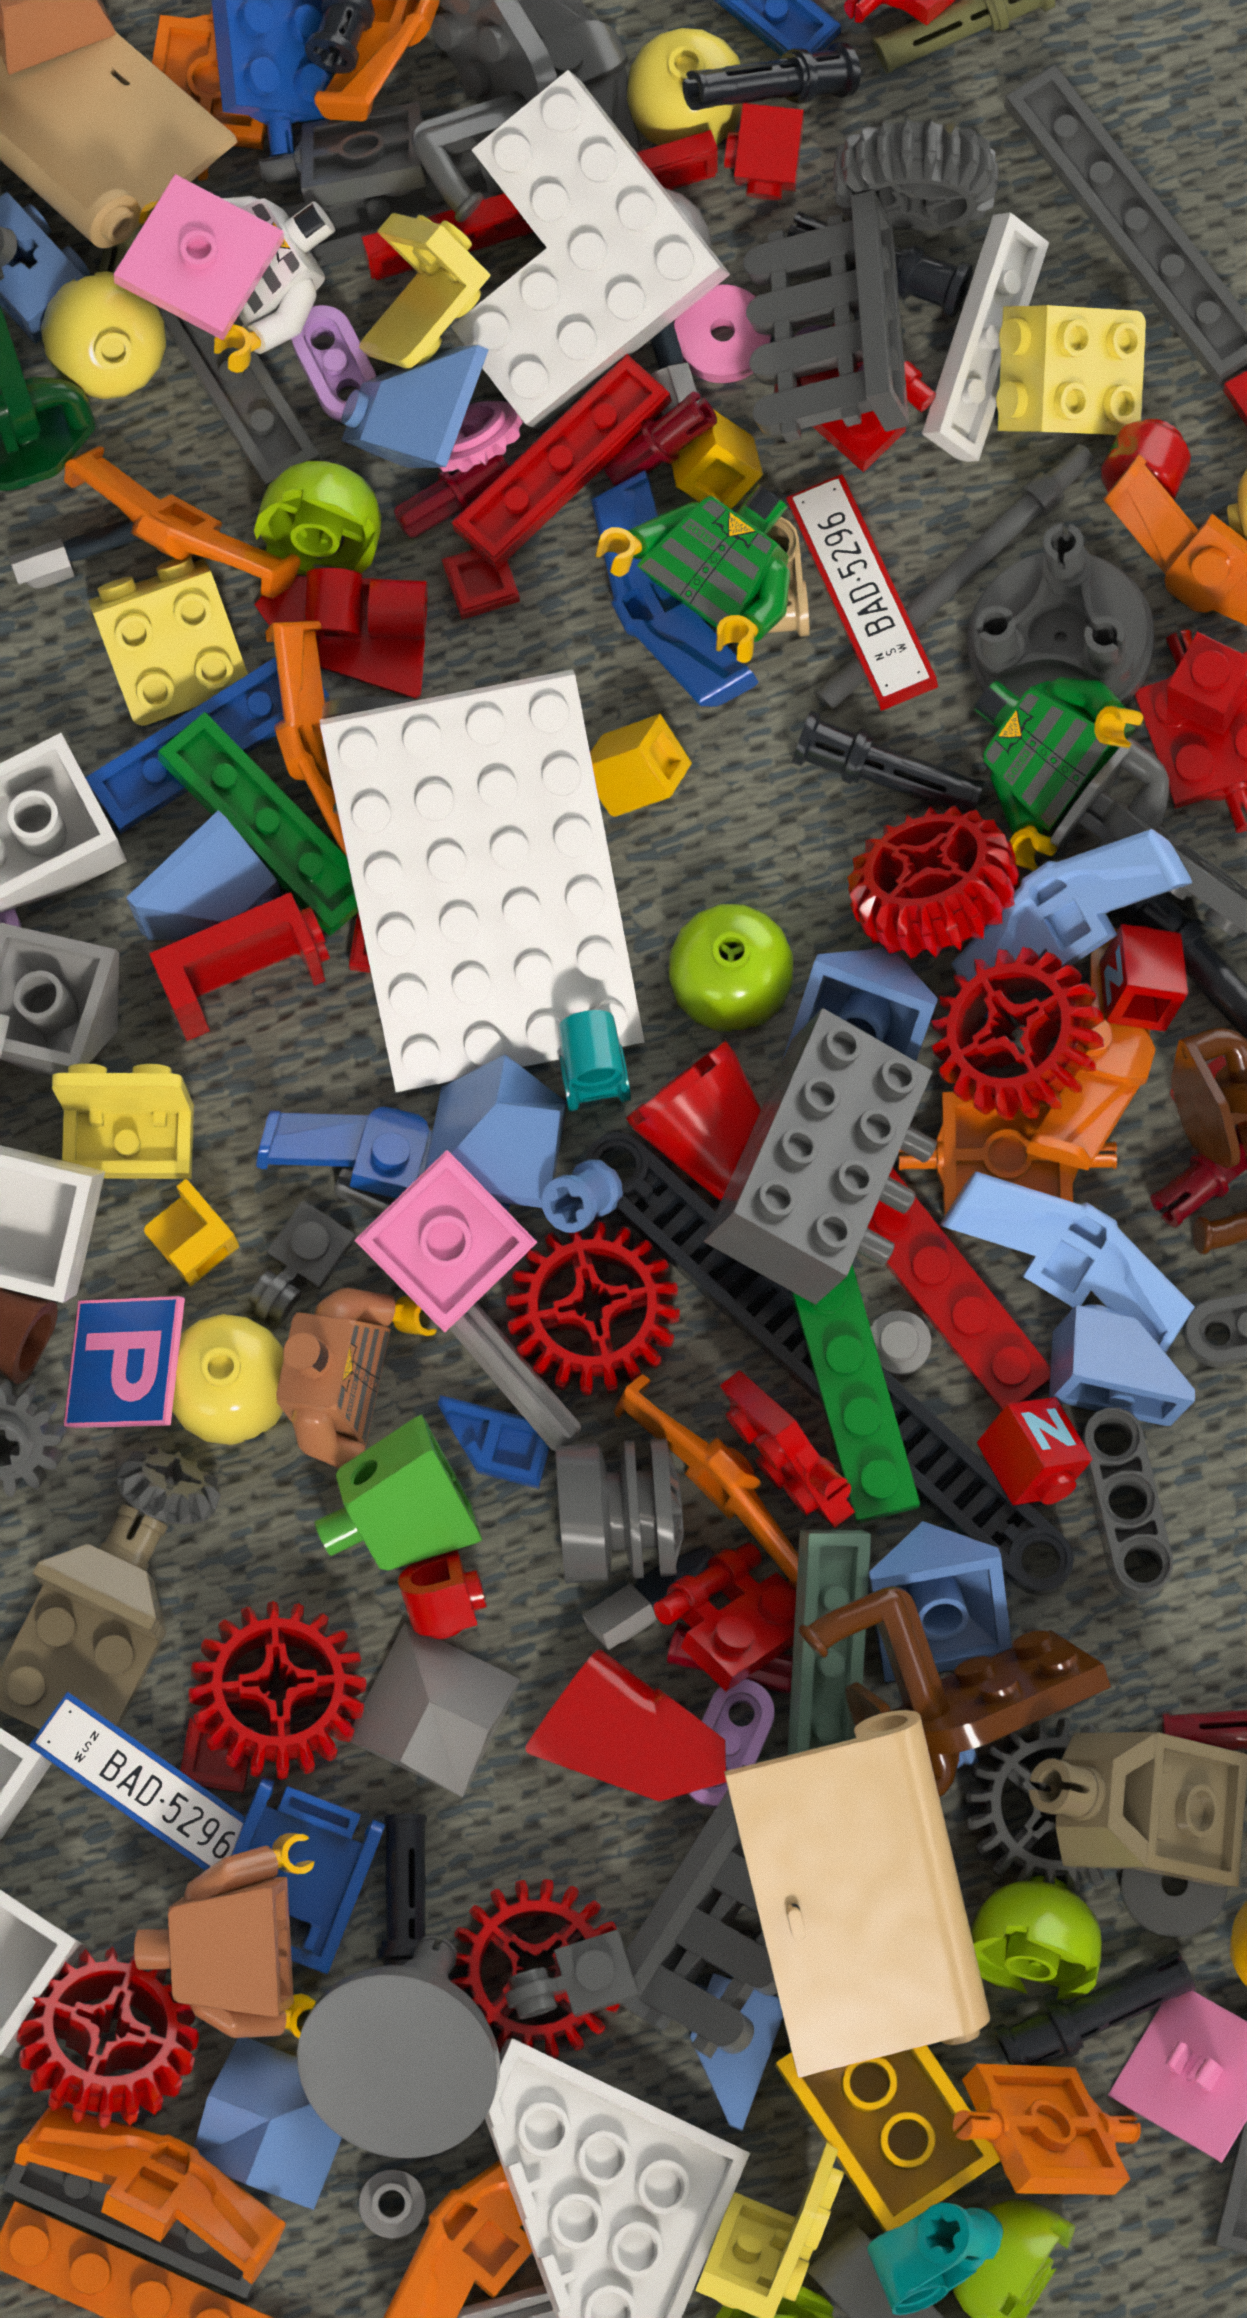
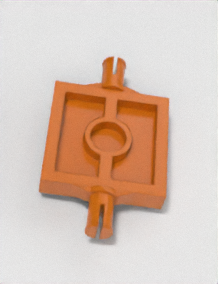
(188, 57)
(998, 1149)
(1046, 2129)

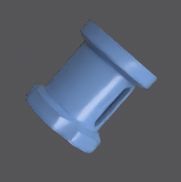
(576, 1199)

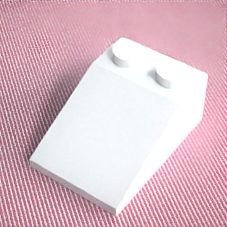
(50, 826)

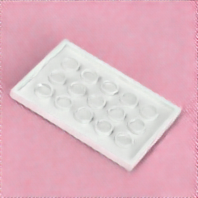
(480, 875)

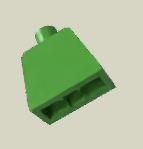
(400, 1501)

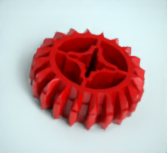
(933, 882)
(971, 1052)
(622, 1301)
(249, 1689)
(495, 1930)
(81, 2025)

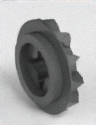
(145, 1480)

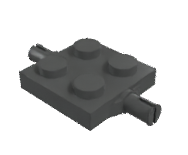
(353, 158)

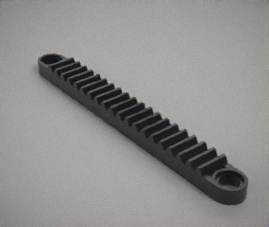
(941, 1464)

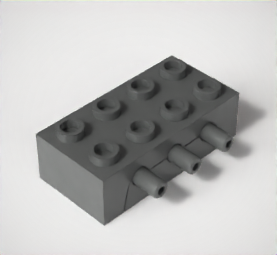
(823, 1159)

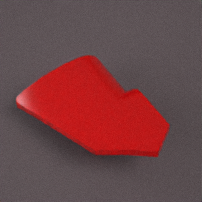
(367, 625)
(628, 1735)

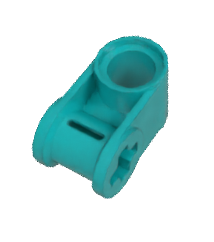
(592, 1059)
(933, 2254)

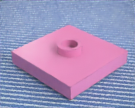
(198, 257)
(445, 1241)

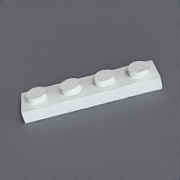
(971, 372)

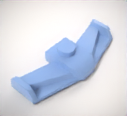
(1066, 901)
(1072, 1252)

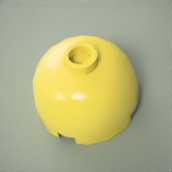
(657, 86)
(103, 336)
(227, 1379)

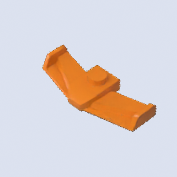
(394, 29)
(178, 526)
(1201, 566)
(302, 707)
(1088, 1118)
(717, 1471)
(157, 2183)
(467, 2241)

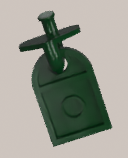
(34, 430)

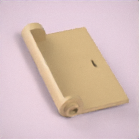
(103, 142)
(881, 1923)

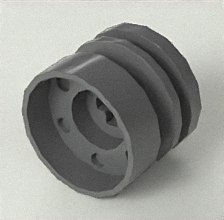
(617, 1510)

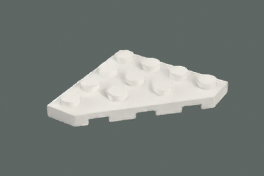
(607, 2188)

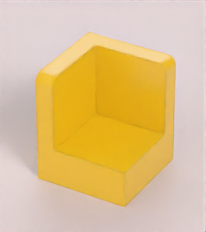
(718, 464)
(638, 765)
(191, 1235)

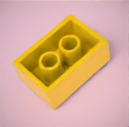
(892, 2130)

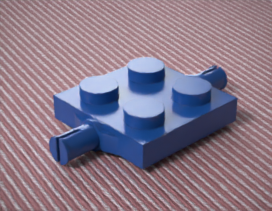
(266, 64)

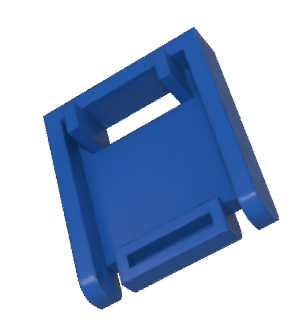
(340, 1867)

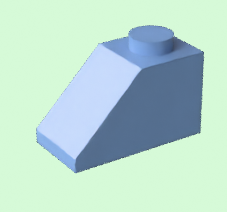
(1115, 1363)
(739, 2074)

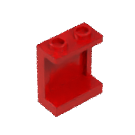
(235, 951)

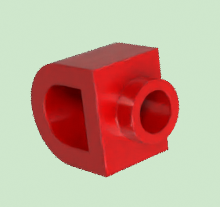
(441, 1595)

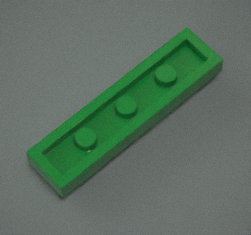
(265, 817)
(857, 1402)

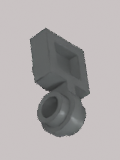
(308, 1249)
(593, 1975)

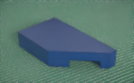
(497, 1441)

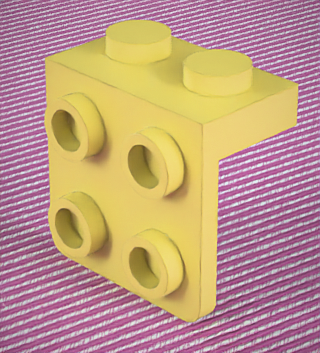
(438, 294)
(1070, 369)
(168, 639)
(127, 1121)
(760, 2247)

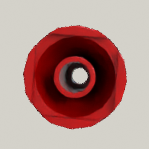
(702, 1118)

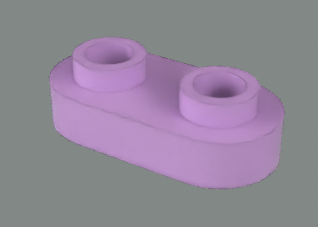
(335, 367)
(742, 1743)

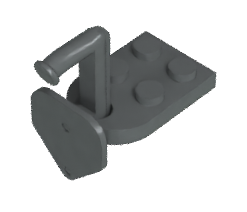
(500, 67)
(1147, 811)

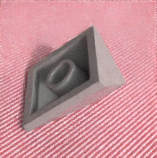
(57, 999)
(434, 1710)

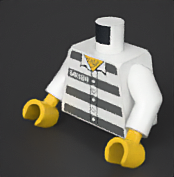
(286, 289)

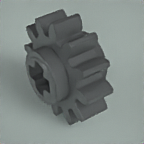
(35, 1438)

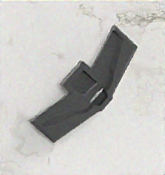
(589, 52)

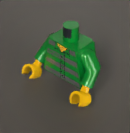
(713, 564)
(1049, 752)

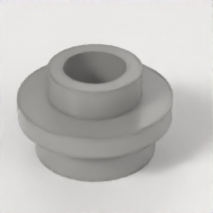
(414, 2204)

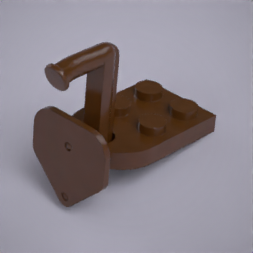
(1208, 1116)
(983, 1695)

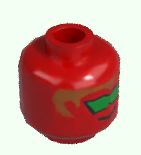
(1160, 446)

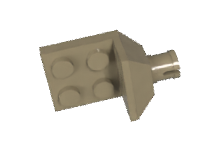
(88, 1627)
(1147, 1805)

